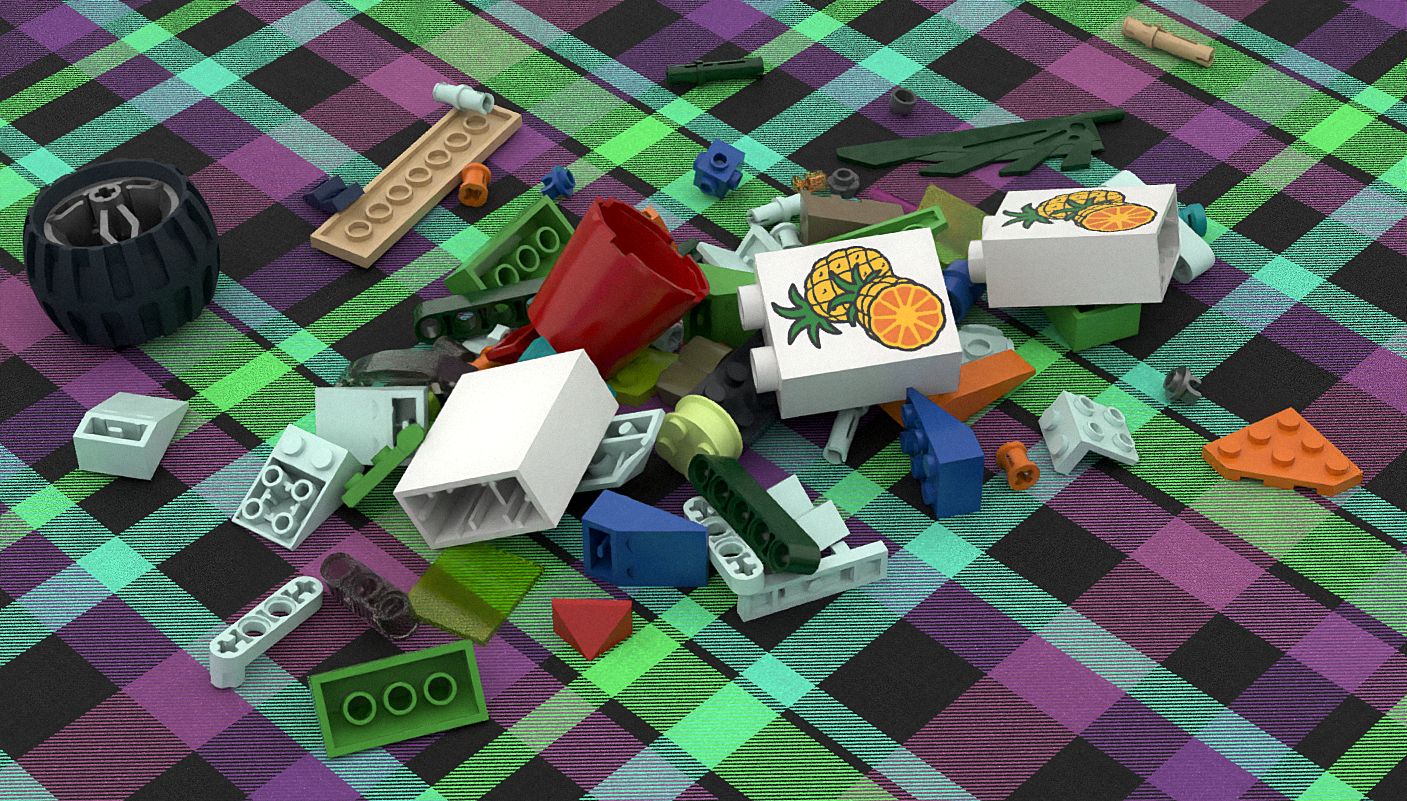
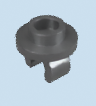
(1182, 385)

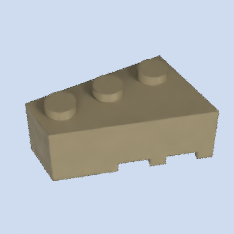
(831, 217)

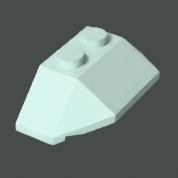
(622, 450)

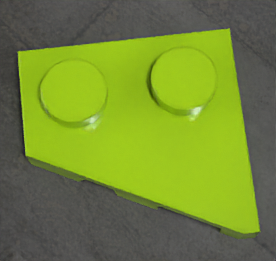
(639, 378)

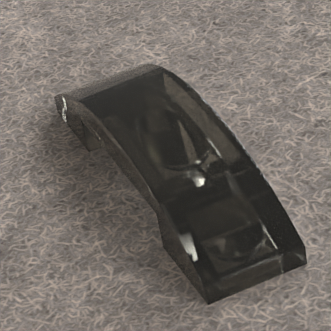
(406, 365)

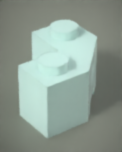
(819, 522)

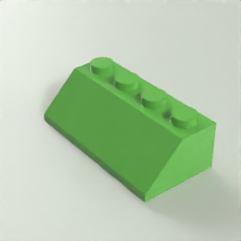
(517, 252)
(398, 698)

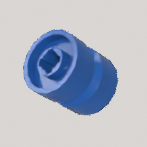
(960, 289)

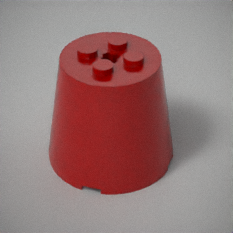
(615, 287)

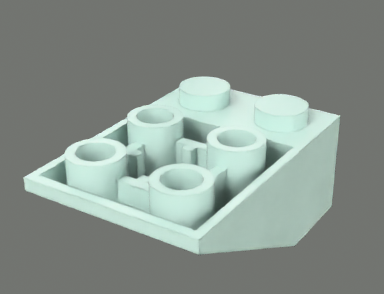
(369, 417)
(127, 434)
(297, 488)

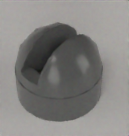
(902, 101)

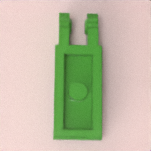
(385, 462)

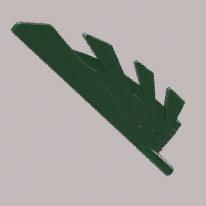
(973, 149)

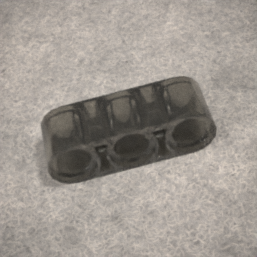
(370, 596)

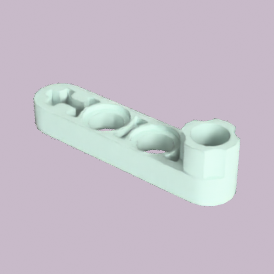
(729, 568)
(235, 650)

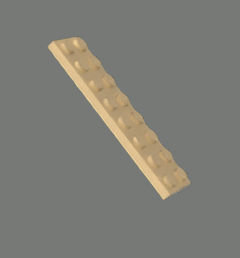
(413, 184)

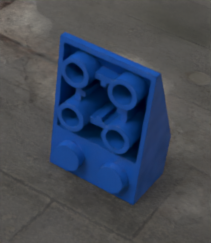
(942, 456)
(643, 545)

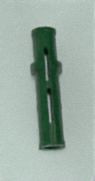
(714, 71)

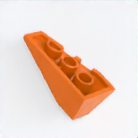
(979, 385)

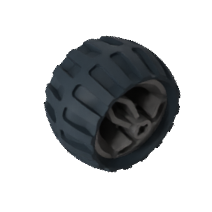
(121, 252)

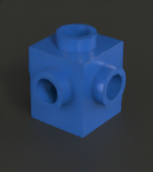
(718, 169)

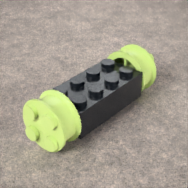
(719, 414)

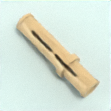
(1157, 37)

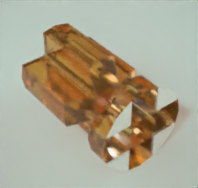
(812, 182)

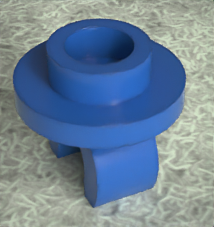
(558, 182)

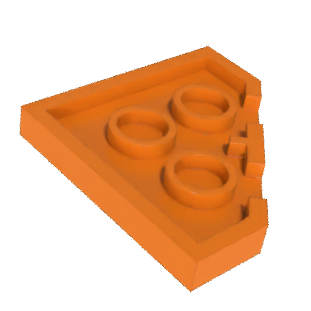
(1283, 454)

